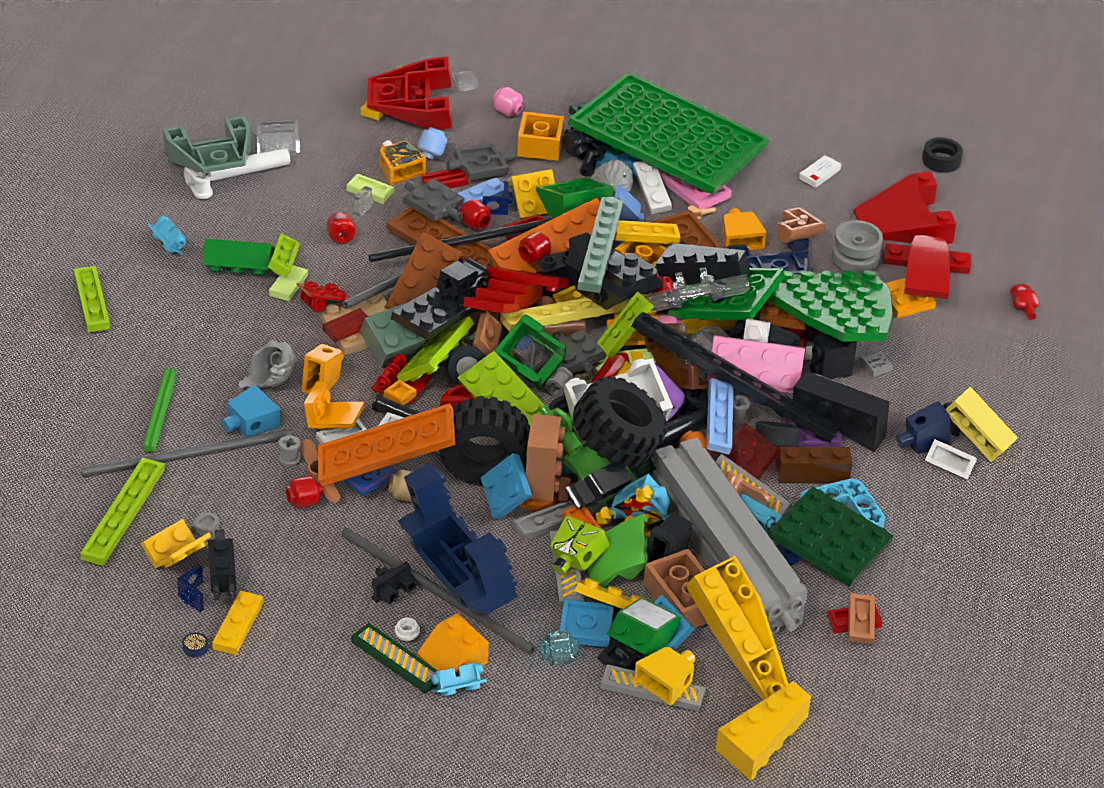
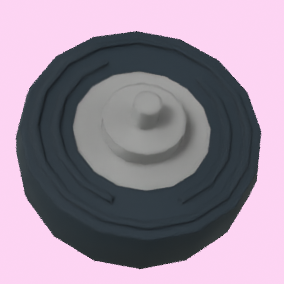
(461, 360)

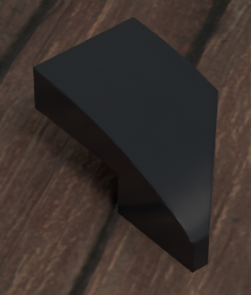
(619, 656)

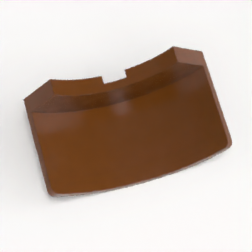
(681, 373)

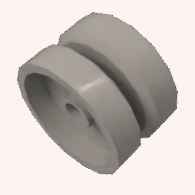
(857, 246)

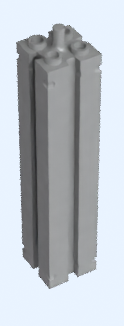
(728, 529)

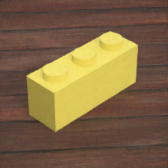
(980, 424)

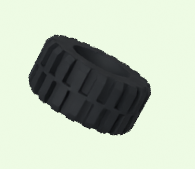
(485, 419)
(619, 421)

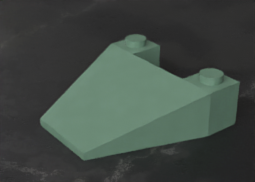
(210, 154)

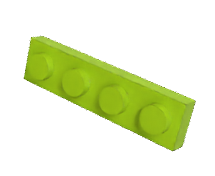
(91, 299)

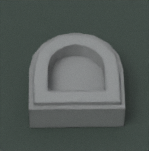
(205, 524)

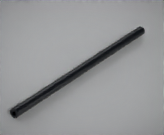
(454, 241)

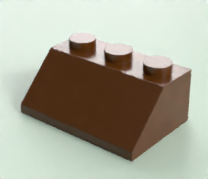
(813, 464)

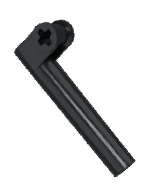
(694, 419)

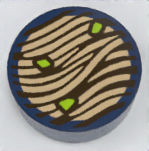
(195, 644)

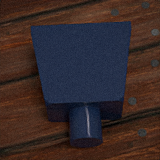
(924, 427)

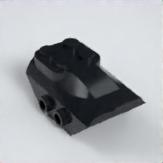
(622, 278)

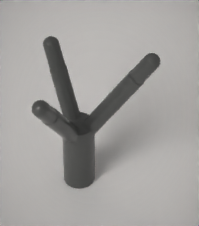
(532, 361)

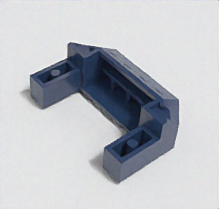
(466, 565)

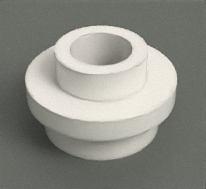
(407, 629)

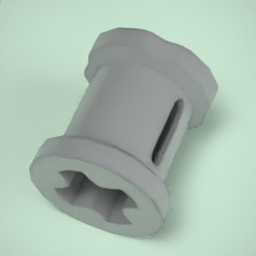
(556, 385)
(740, 407)
(289, 451)

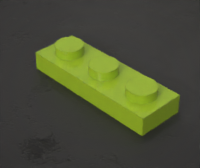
(283, 255)
(621, 327)

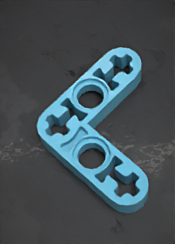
(847, 494)

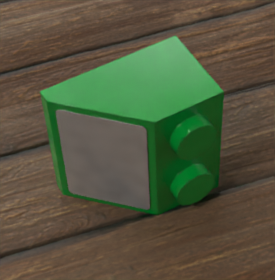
(644, 626)

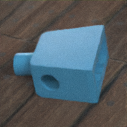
(252, 413)

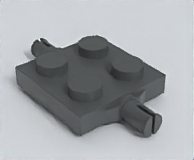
(481, 161)
(434, 200)
(581, 352)

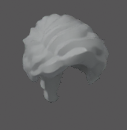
(614, 173)
(269, 366)

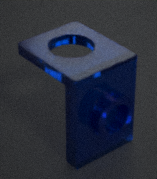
(503, 201)
(189, 592)

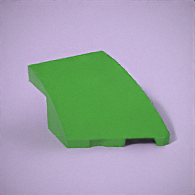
(587, 462)
(625, 554)

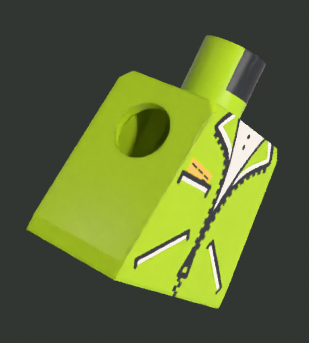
(577, 545)

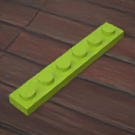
(122, 511)

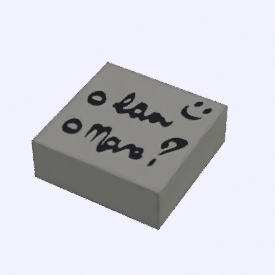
(877, 364)

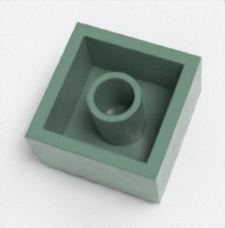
(389, 338)

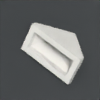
(951, 459)

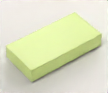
(380, 190)
(286, 287)

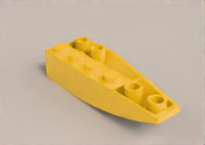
(739, 624)

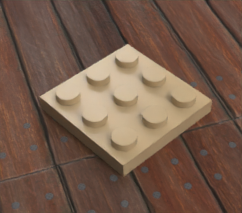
(354, 342)

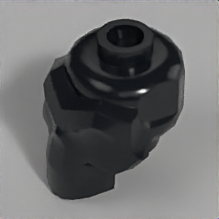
(579, 142)

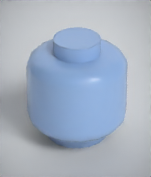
(432, 143)

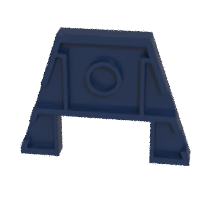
(791, 261)

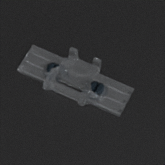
(681, 292)

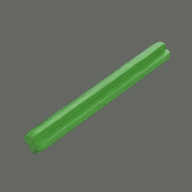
(159, 410)

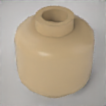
(398, 486)

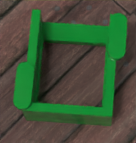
(533, 330)

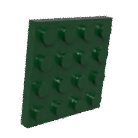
(830, 536)

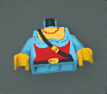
(638, 498)

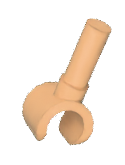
(699, 212)

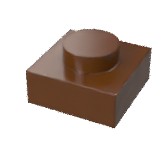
(564, 482)

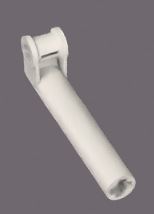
(200, 182)

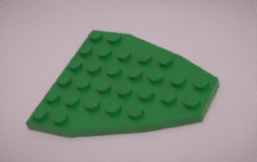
(838, 304)

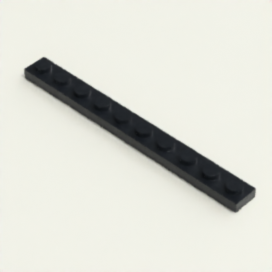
(738, 378)

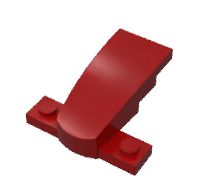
(927, 265)
(512, 290)

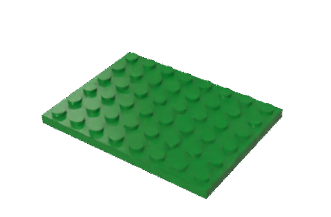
(669, 132)

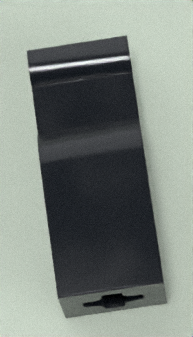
(460, 276)
(598, 485)

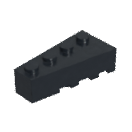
(690, 258)
(856, 412)

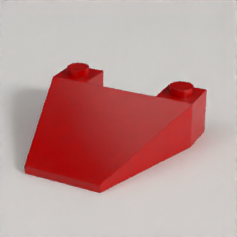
(408, 93)
(903, 211)

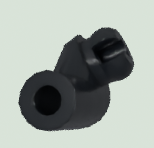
(591, 156)

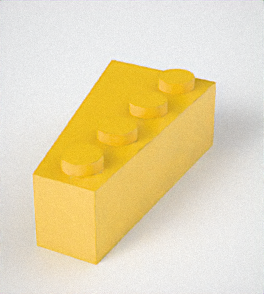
(762, 729)

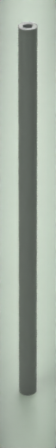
(186, 452)

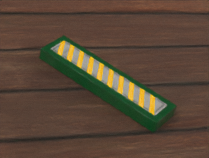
(395, 657)

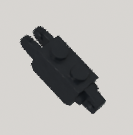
(222, 565)

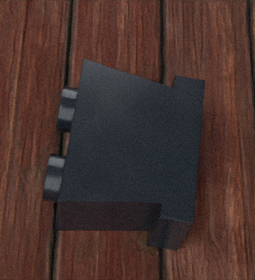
(554, 266)
(832, 357)
(669, 537)

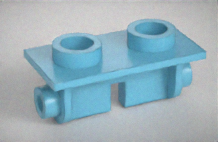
(168, 234)
(765, 516)
(448, 682)

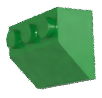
(570, 194)
(237, 256)

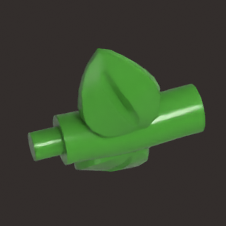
(571, 442)

